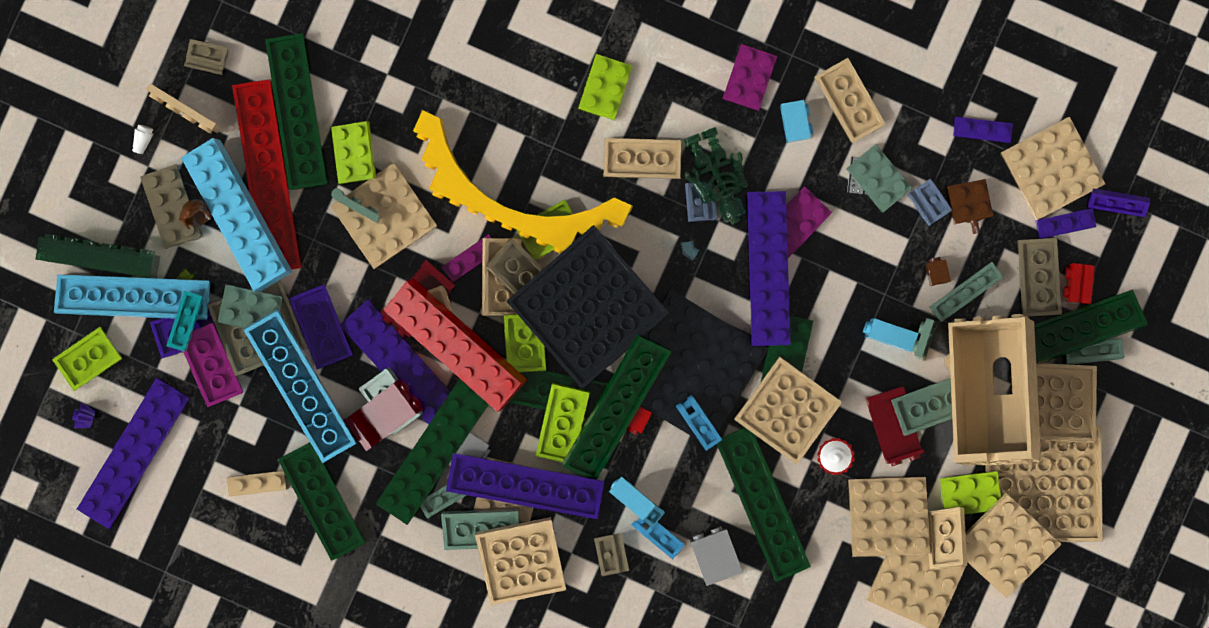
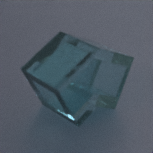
(689, 250)

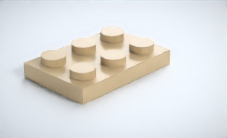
(947, 538)

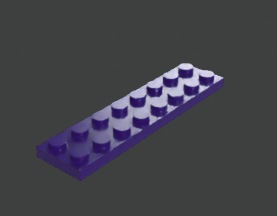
(768, 268)
(388, 349)
(133, 453)
(525, 486)

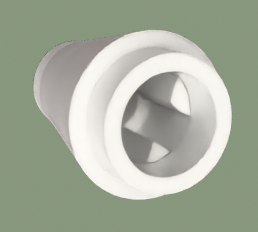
(141, 138)

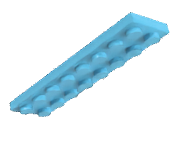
(126, 296)

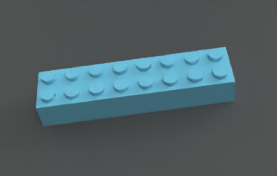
(236, 214)
(300, 385)

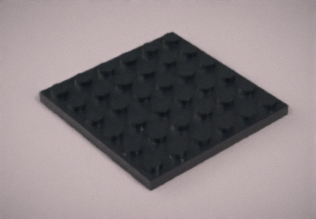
(587, 306)
(705, 361)

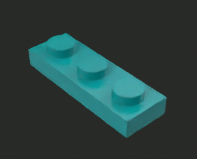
(185, 321)

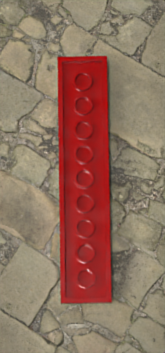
(266, 163)

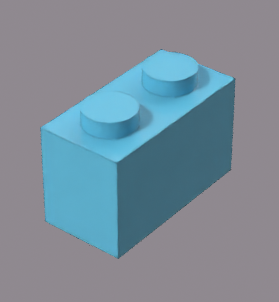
(795, 121)

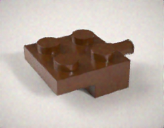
(970, 203)

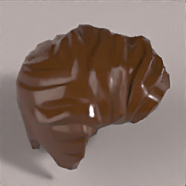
(195, 213)

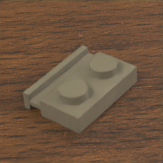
(206, 57)
(611, 554)

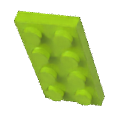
(562, 421)

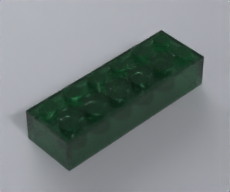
(98, 257)

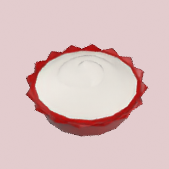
(835, 456)

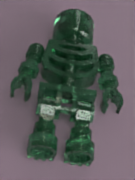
(731, 207)

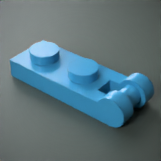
(699, 423)
(660, 537)

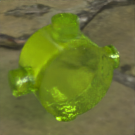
(185, 275)

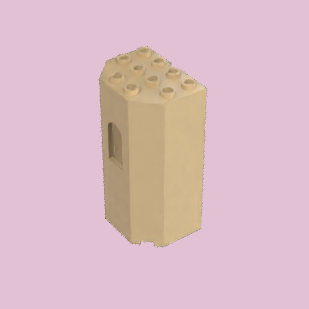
(987, 425)

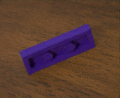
(982, 129)
(1119, 202)
(1065, 223)

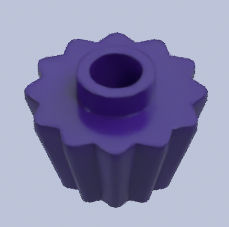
(83, 416)

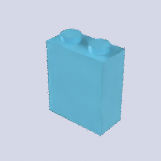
(890, 335)
(636, 501)

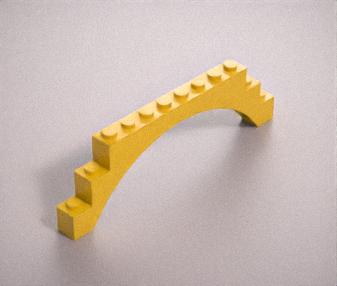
(455, 185)

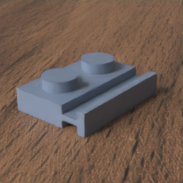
(929, 202)
(696, 208)

